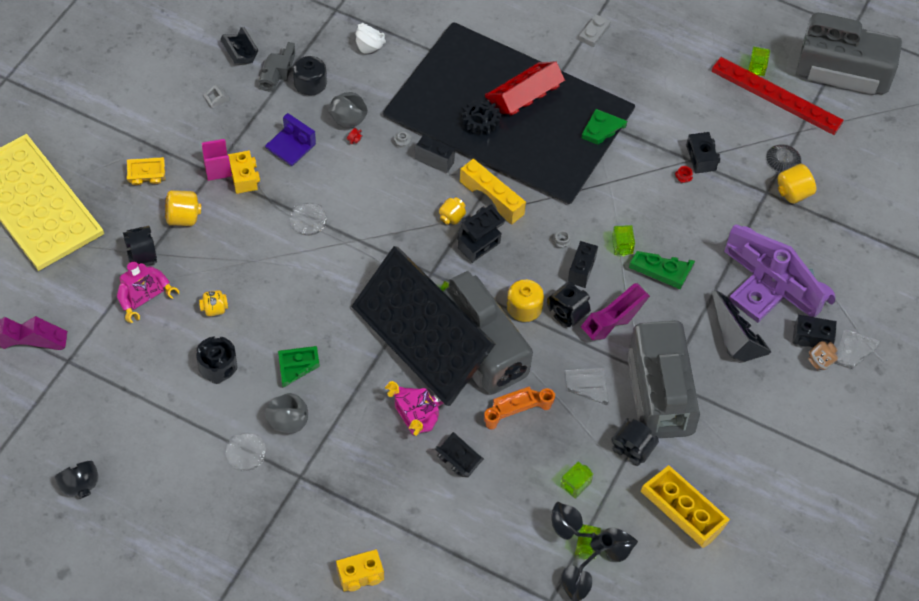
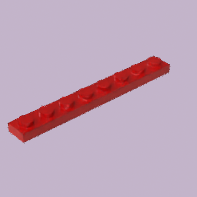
(777, 96)

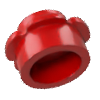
(354, 136)
(684, 170)

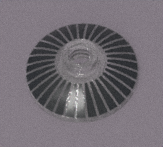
(782, 157)

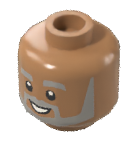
(823, 355)

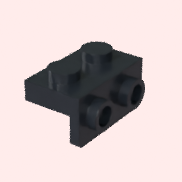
(240, 46)
(459, 454)

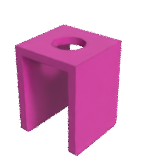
(216, 159)

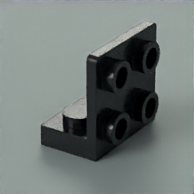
(482, 223)

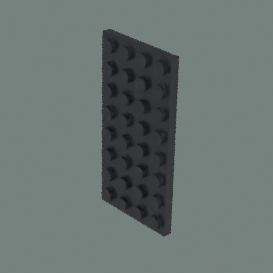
(423, 325)

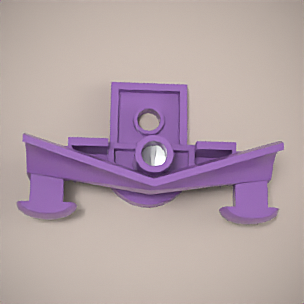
(776, 276)

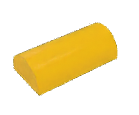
(685, 506)

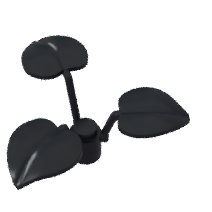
(615, 543)

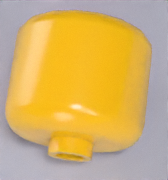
(796, 183)
(182, 208)
(525, 300)

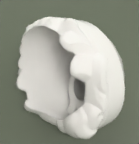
(369, 39)

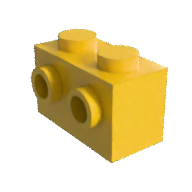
(243, 172)
(360, 570)

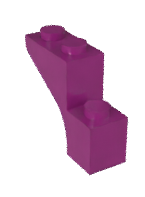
(619, 312)
(32, 332)

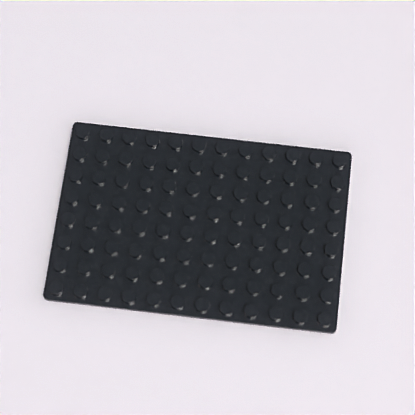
(535, 145)

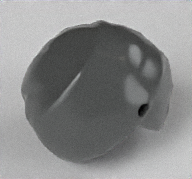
(348, 109)
(287, 413)

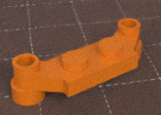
(517, 402)

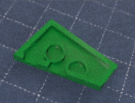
(665, 270)

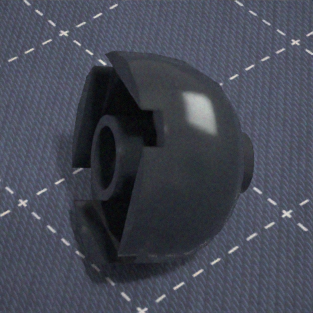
(78, 480)

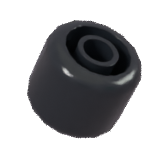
(310, 75)

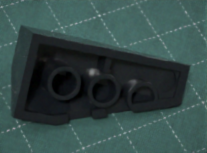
(735, 331)

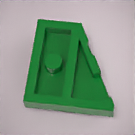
(602, 126)
(297, 363)

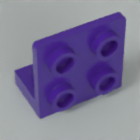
(292, 141)

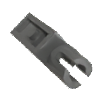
(277, 68)

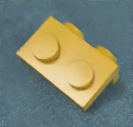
(146, 170)

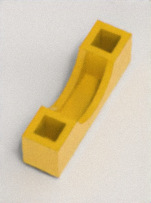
(507, 202)

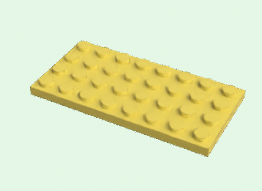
(40, 206)

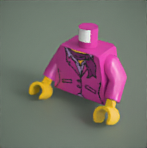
(139, 286)
(415, 407)

